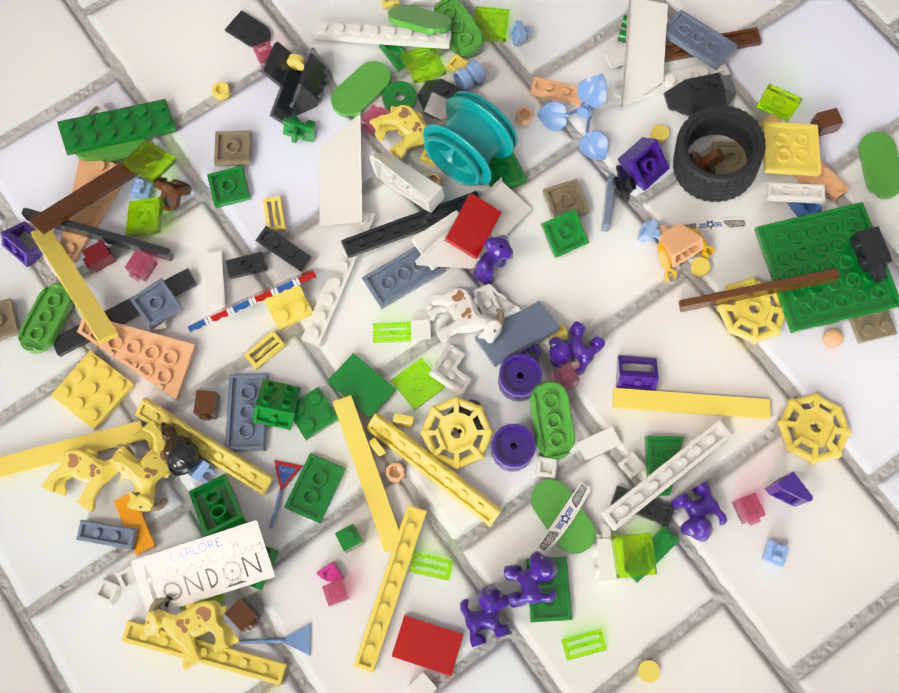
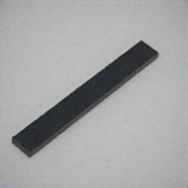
(400, 228)
(107, 237)
(121, 313)

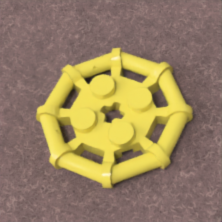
(752, 320)
(462, 422)
(804, 432)

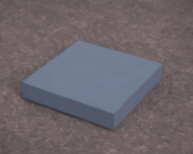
(156, 303)

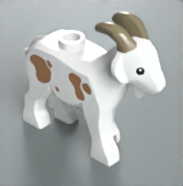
(464, 314)

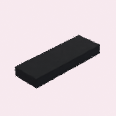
(284, 97)
(283, 248)
(653, 511)

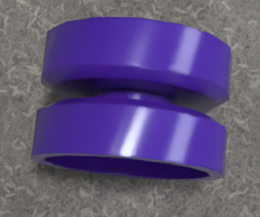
(522, 366)
(524, 444)

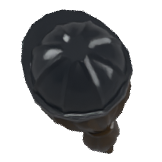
(179, 451)

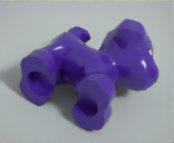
(496, 255)
(562, 351)
(698, 525)
(541, 569)
(491, 602)

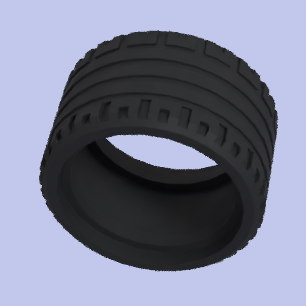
(727, 122)

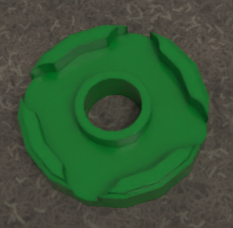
(399, 88)

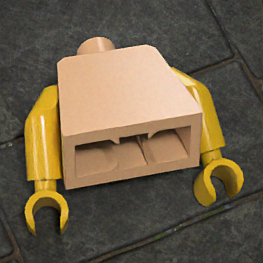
(678, 245)

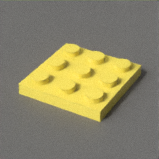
(791, 148)
(93, 390)

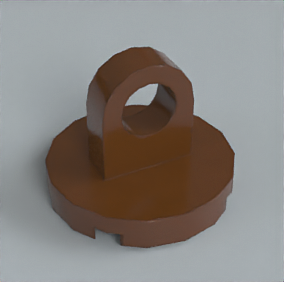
(707, 162)
(173, 190)

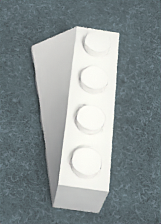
(407, 180)

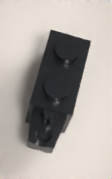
(871, 252)

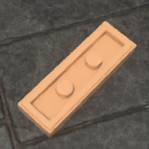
(555, 91)

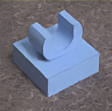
(519, 33)
(141, 189)
(648, 231)
(198, 471)
(775, 553)

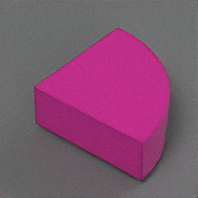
(330, 572)

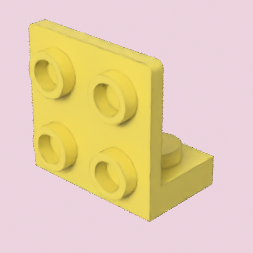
(288, 307)

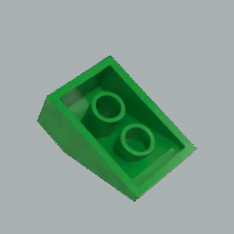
(217, 506)

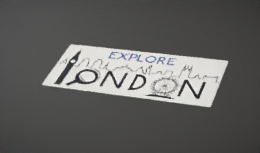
(204, 567)

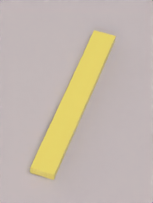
(75, 286)
(691, 403)
(209, 448)
(47, 454)
(434, 469)
(367, 472)
(390, 589)
(226, 659)

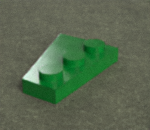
(658, 451)

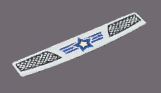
(716, 223)
(564, 518)

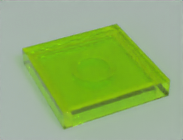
(492, 22)
(423, 64)
(778, 102)
(149, 161)
(144, 217)
(417, 384)
(633, 555)

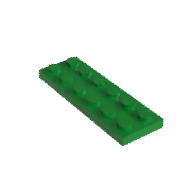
(116, 126)

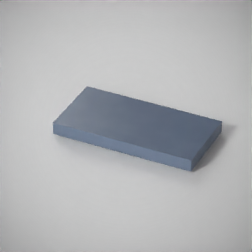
(699, 39)
(399, 278)
(519, 333)
(240, 430)

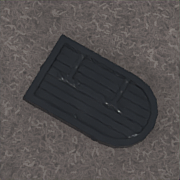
(248, 30)

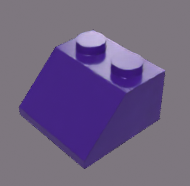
(644, 162)

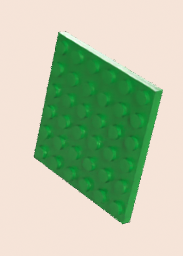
(821, 244)

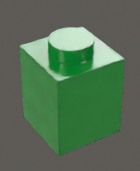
(349, 538)

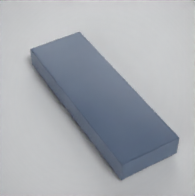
(608, 204)
(107, 534)

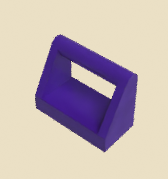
(16, 247)
(637, 379)
(790, 490)

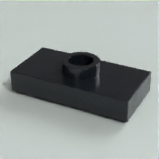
(246, 265)

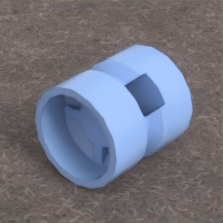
(467, 77)

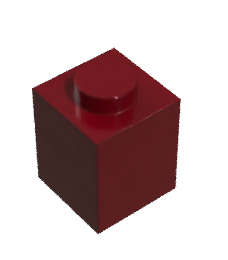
(98, 256)

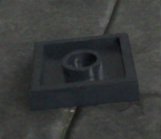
(276, 64)

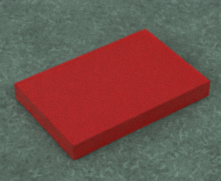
(472, 226)
(427, 645)

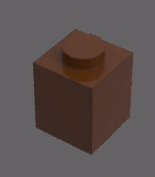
(827, 121)
(206, 404)
(243, 615)

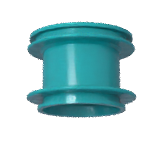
(469, 139)

